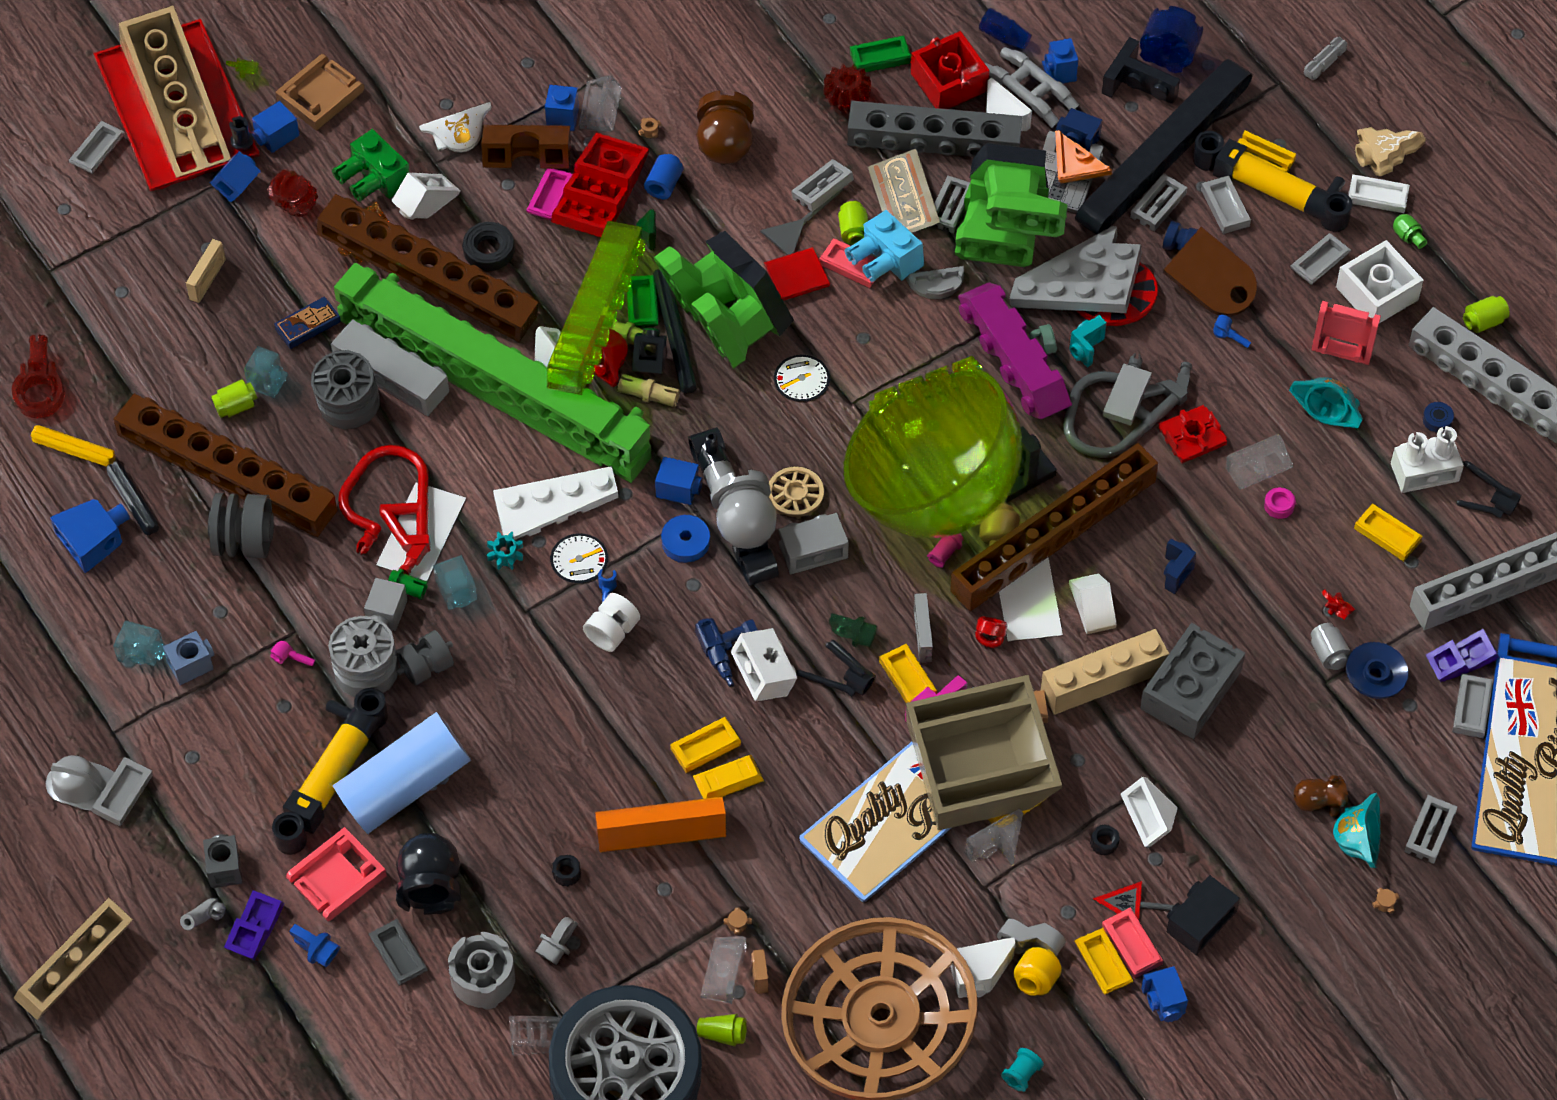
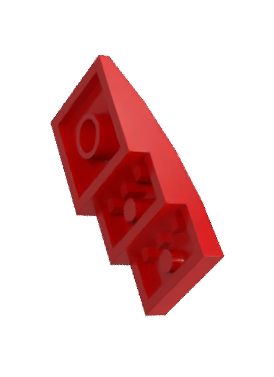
(600, 184)

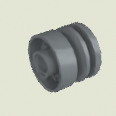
(345, 389)
(245, 525)

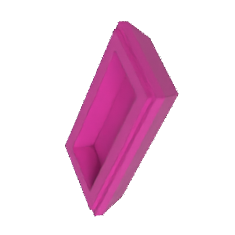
(548, 193)

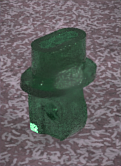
(858, 630)

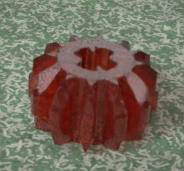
(846, 86)
(292, 193)

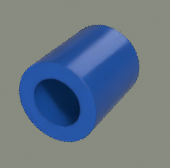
(663, 176)

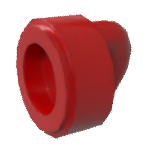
(992, 627)

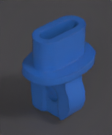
(319, 947)

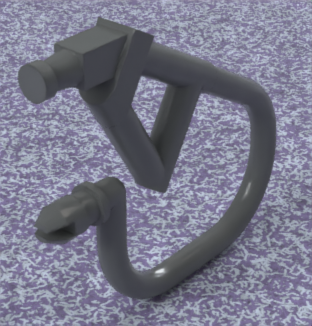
(1175, 393)

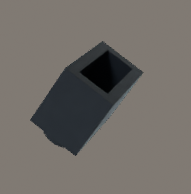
(1202, 914)

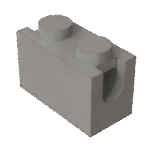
(813, 543)

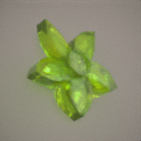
(244, 66)

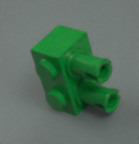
(379, 164)

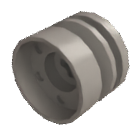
(363, 655)

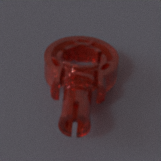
(38, 373)

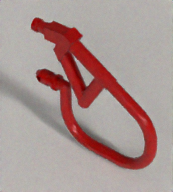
(414, 545)

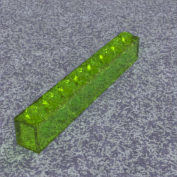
(595, 308)

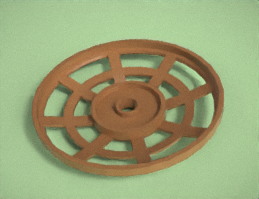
(875, 994)

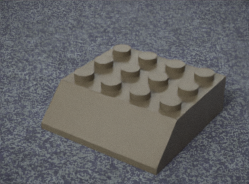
(982, 752)

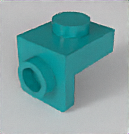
(1085, 337)

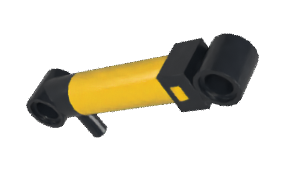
(1328, 206)
(305, 807)

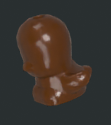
(1316, 794)

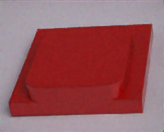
(797, 273)

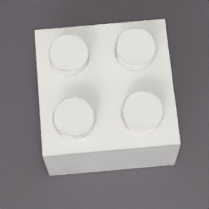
(1379, 282)

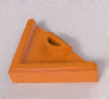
(1075, 162)

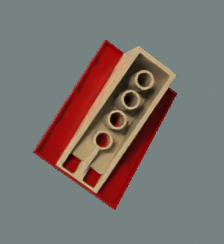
(171, 98)

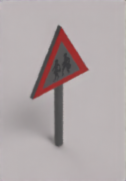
(1128, 897)

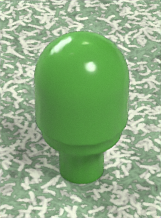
(1409, 230)

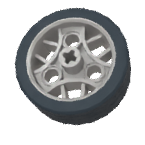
(625, 1062)

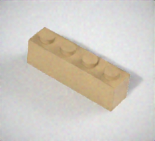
(1103, 671)
(72, 958)

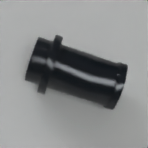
(241, 137)

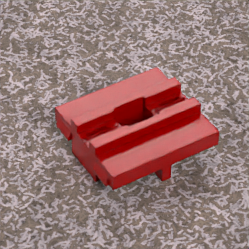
(1188, 447)

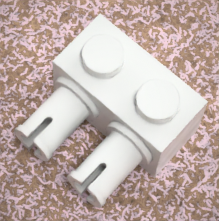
(1427, 462)

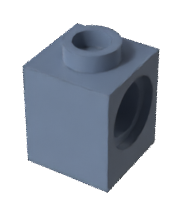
(189, 669)

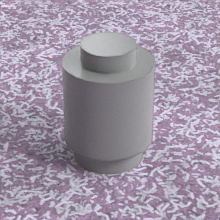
(1330, 646)

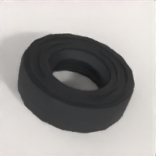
(484, 231)

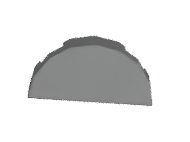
(937, 283)

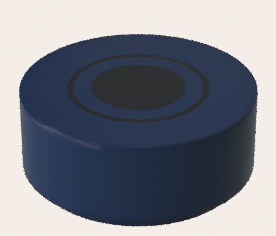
(1437, 416)

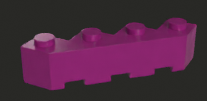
(1021, 358)

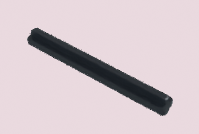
(675, 334)

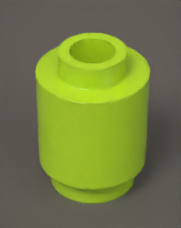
(851, 221)
(1486, 313)
(234, 398)

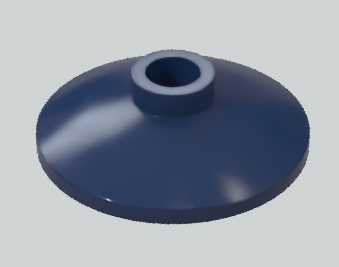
(1378, 659)

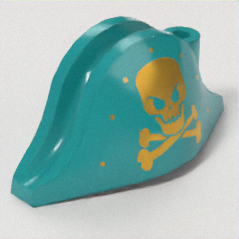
(1328, 401)
(1359, 830)

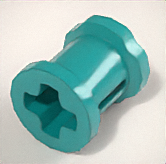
(1022, 1069)

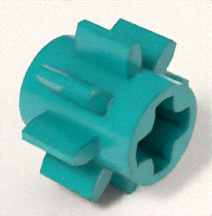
(499, 556)

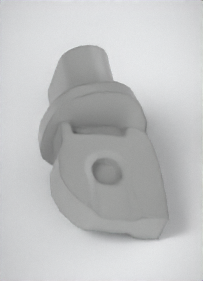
(554, 947)

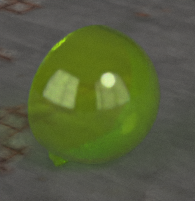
(936, 452)

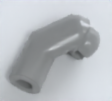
(202, 913)

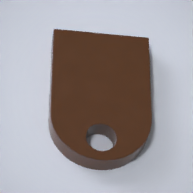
(1210, 273)

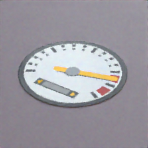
(801, 378)
(578, 558)

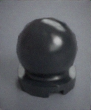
(428, 874)

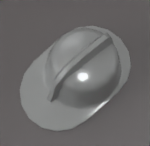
(77, 781)

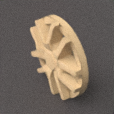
(796, 492)

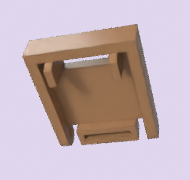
(321, 89)

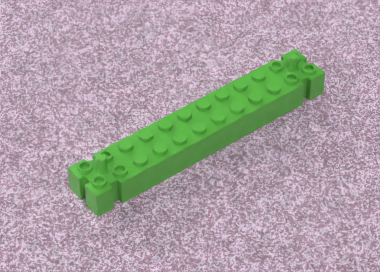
(496, 372)

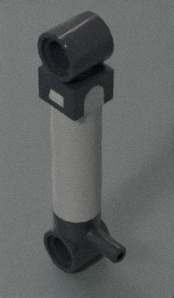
(710, 453)

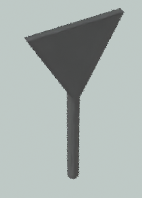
(787, 234)

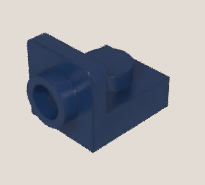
(1180, 564)

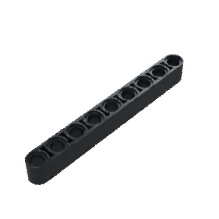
(1163, 147)

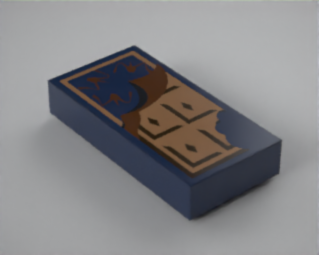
(307, 322)

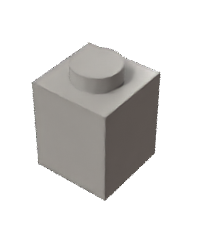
(386, 602)

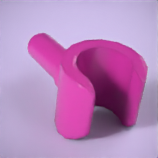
(283, 650)

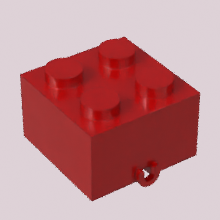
(949, 71)

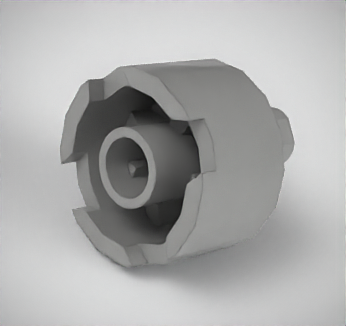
(481, 970)

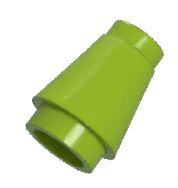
(723, 1029)

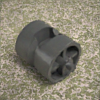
(425, 657)

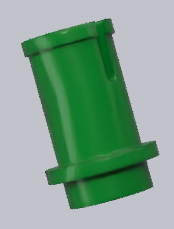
(414, 586)

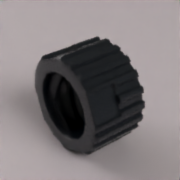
(1104, 830)
(566, 860)

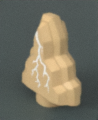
(1386, 148)

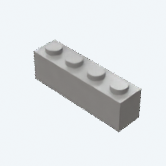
(394, 368)

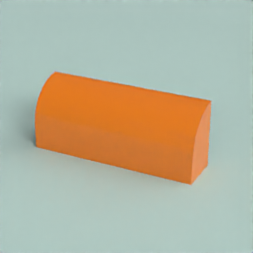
(661, 824)

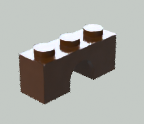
(507, 142)

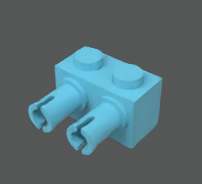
(891, 244)

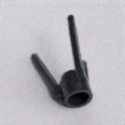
(1504, 497)
(857, 676)

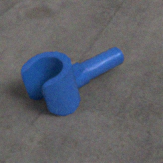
(1222, 330)
(607, 585)

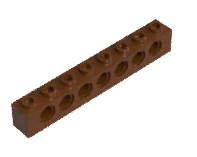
(435, 280)
(133, 425)
(1053, 527)

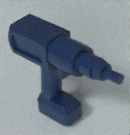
(717, 644)

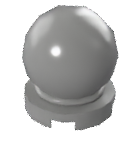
(744, 509)

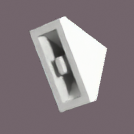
(1094, 602)

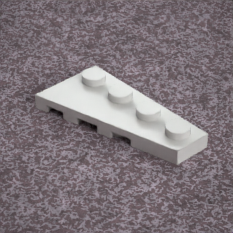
(538, 504)

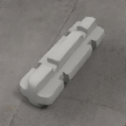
(1325, 58)

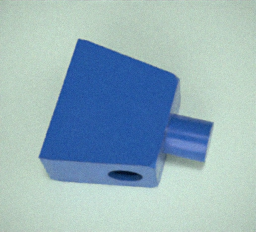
(90, 531)

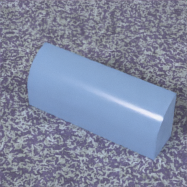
(402, 773)

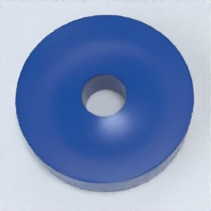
(681, 527)

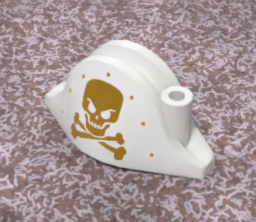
(458, 131)

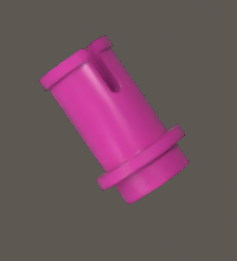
(945, 549)

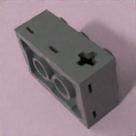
(1192, 681)

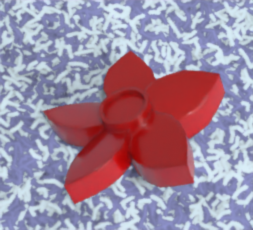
(1337, 605)

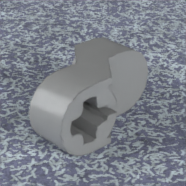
(1033, 936)

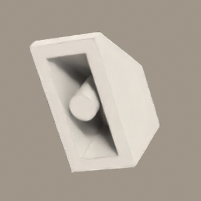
(424, 194)
(986, 964)

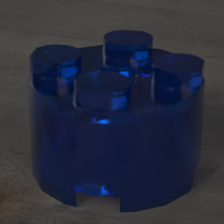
(1171, 38)

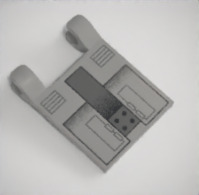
(1070, 193)

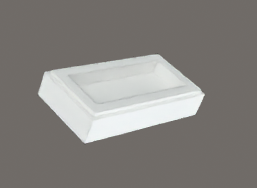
(1378, 193)

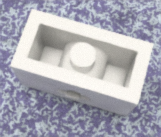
(764, 664)

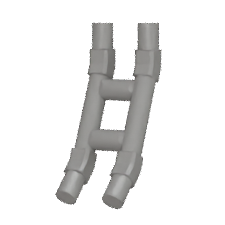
(1032, 98)

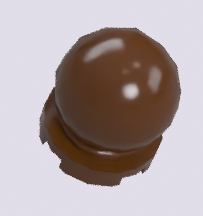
(724, 127)

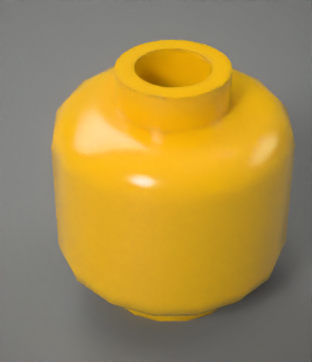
(1037, 971)

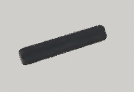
(132, 498)

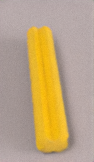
(73, 445)

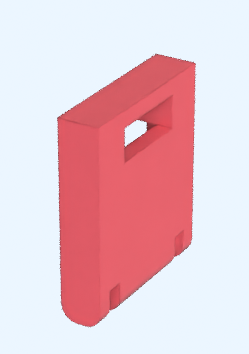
(1346, 325)
(331, 880)

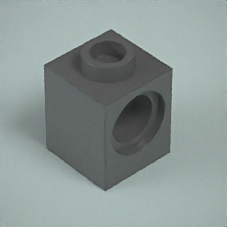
(227, 871)

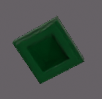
(648, 225)

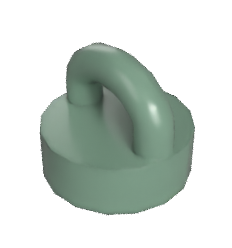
(1046, 336)

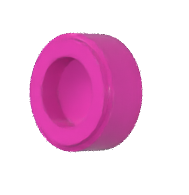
(1279, 503)

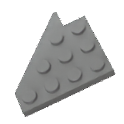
(1085, 278)

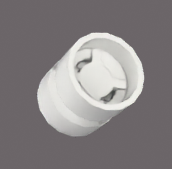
(611, 623)

